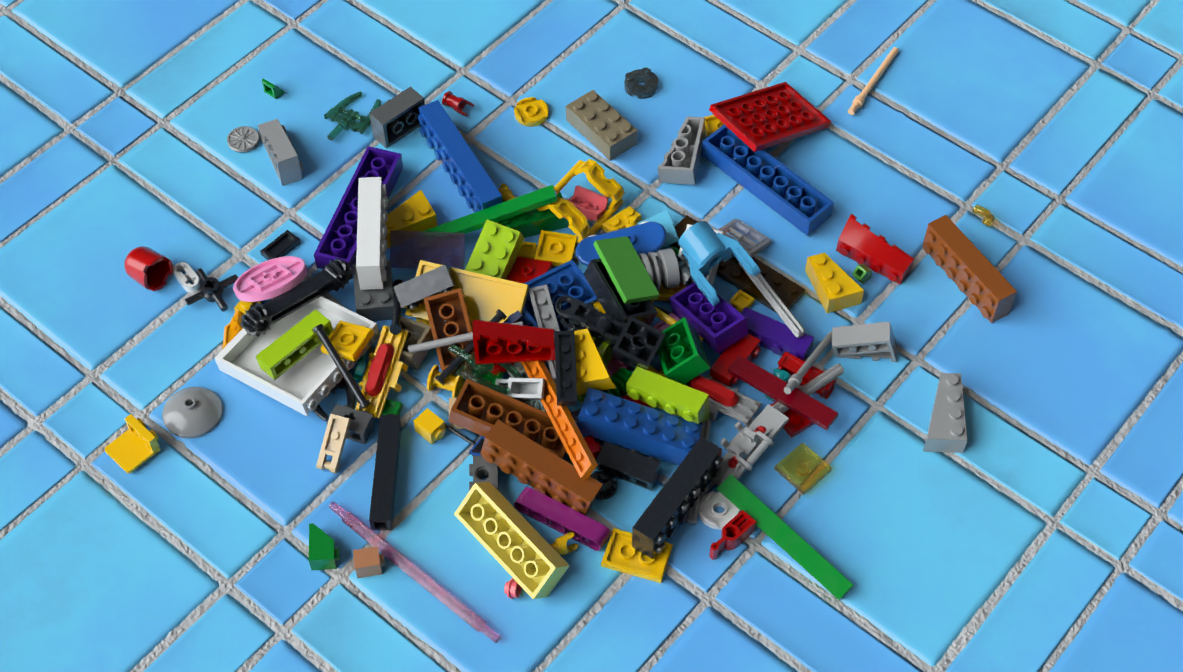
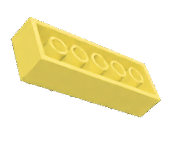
(511, 540)

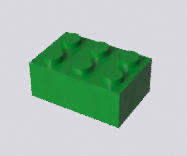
(682, 352)

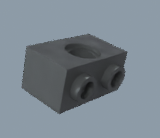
(482, 468)

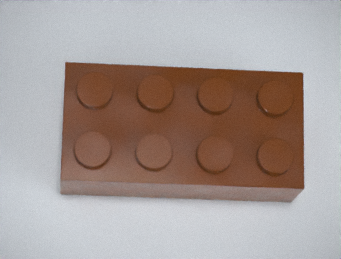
(448, 318)

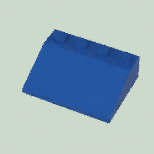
(561, 281)

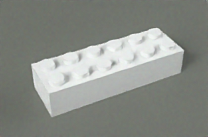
(371, 233)

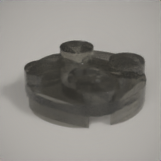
(641, 76)

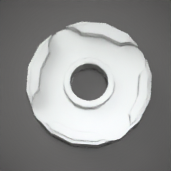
(710, 517)

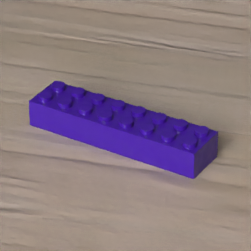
(341, 234)

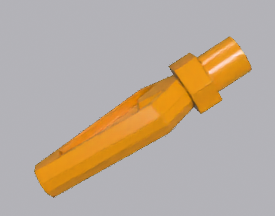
(232, 328)

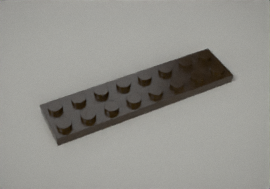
(733, 273)

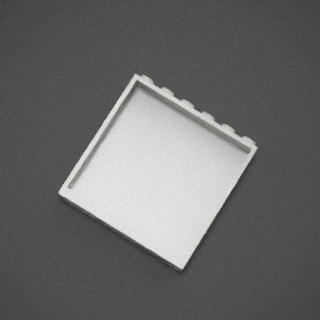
(306, 381)

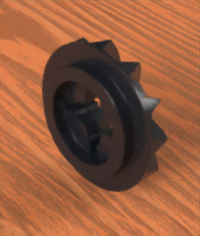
(610, 485)

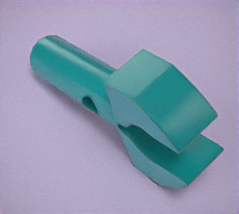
(360, 366)

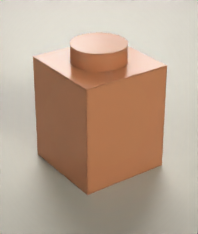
(368, 562)

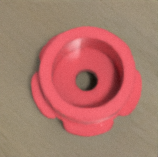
(512, 589)

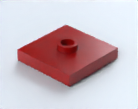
(528, 269)

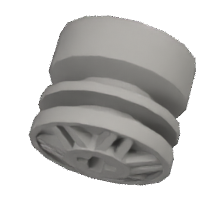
(663, 269)

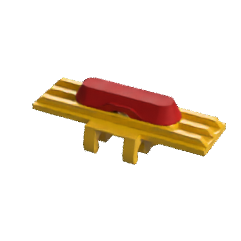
(383, 370)

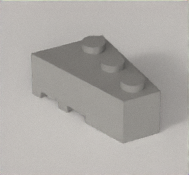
(865, 340)

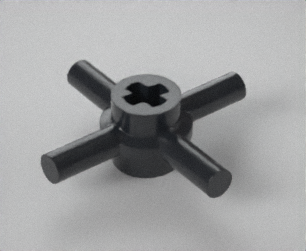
(211, 290)

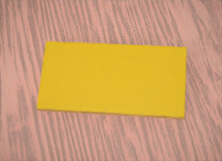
(482, 294)

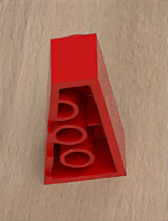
(511, 343)

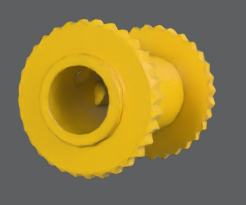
(452, 382)

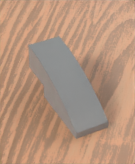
(523, 388)

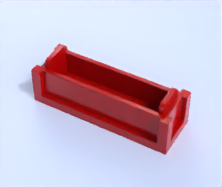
(792, 364)

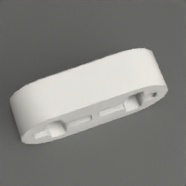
(184, 278)

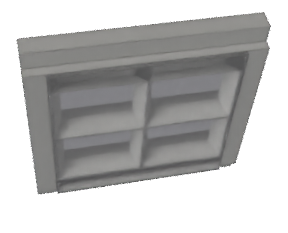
(749, 238)

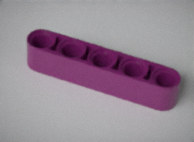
(562, 518)

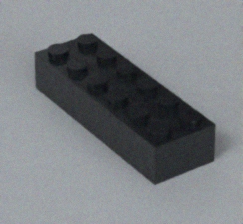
(677, 498)

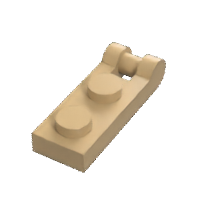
(333, 443)

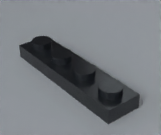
(565, 368)

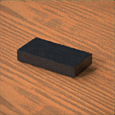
(280, 246)

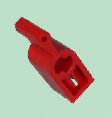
(738, 529)

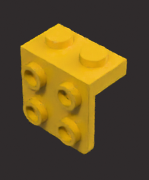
(134, 445)

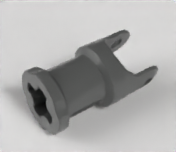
(684, 271)

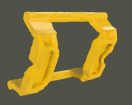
(567, 210)

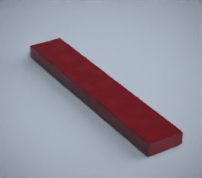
(774, 388)

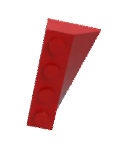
(873, 251)

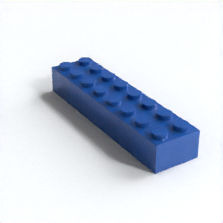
(457, 158)
(768, 180)

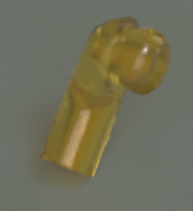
(985, 213)

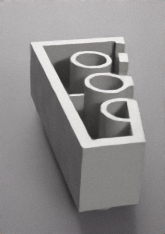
(683, 158)

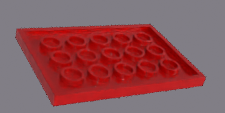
(769, 116)

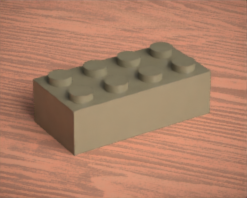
(601, 125)

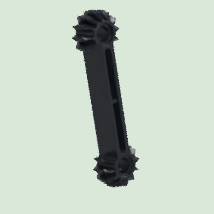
(262, 316)

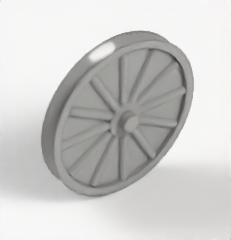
(243, 139)

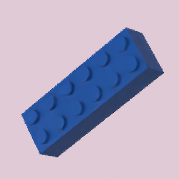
(637, 427)

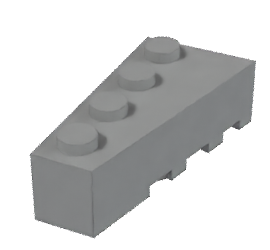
(281, 152)
(947, 420)

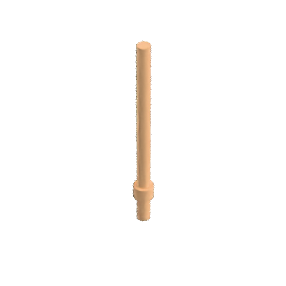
(860, 99)

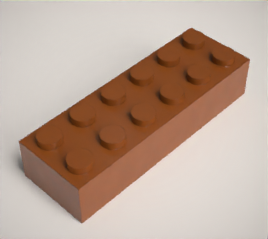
(969, 269)
(480, 407)
(539, 468)

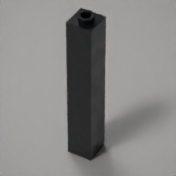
(385, 472)

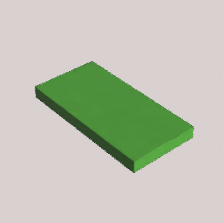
(626, 269)

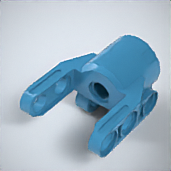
(706, 249)

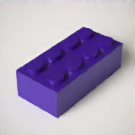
(717, 324)

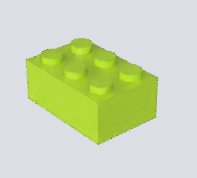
(495, 250)

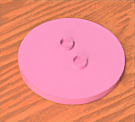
(270, 279)

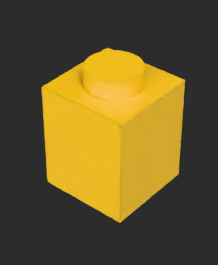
(429, 426)

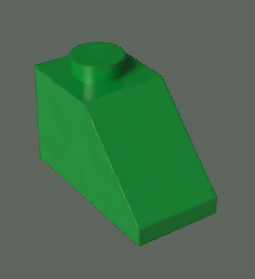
(322, 550)

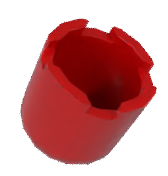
(148, 267)

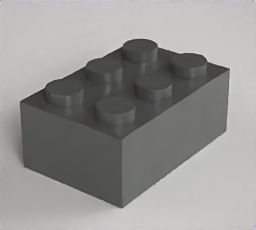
(396, 117)
(375, 303)

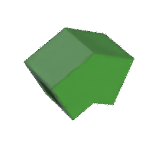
(865, 271)

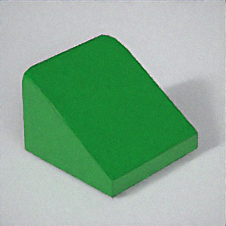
(271, 89)

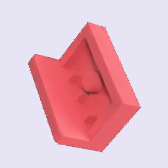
(589, 203)

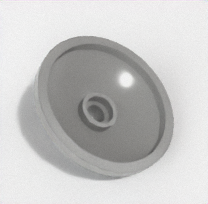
(195, 419)

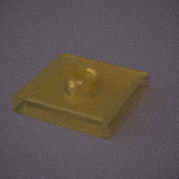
(803, 468)

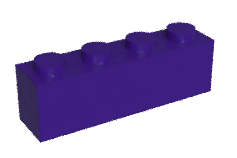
(776, 335)

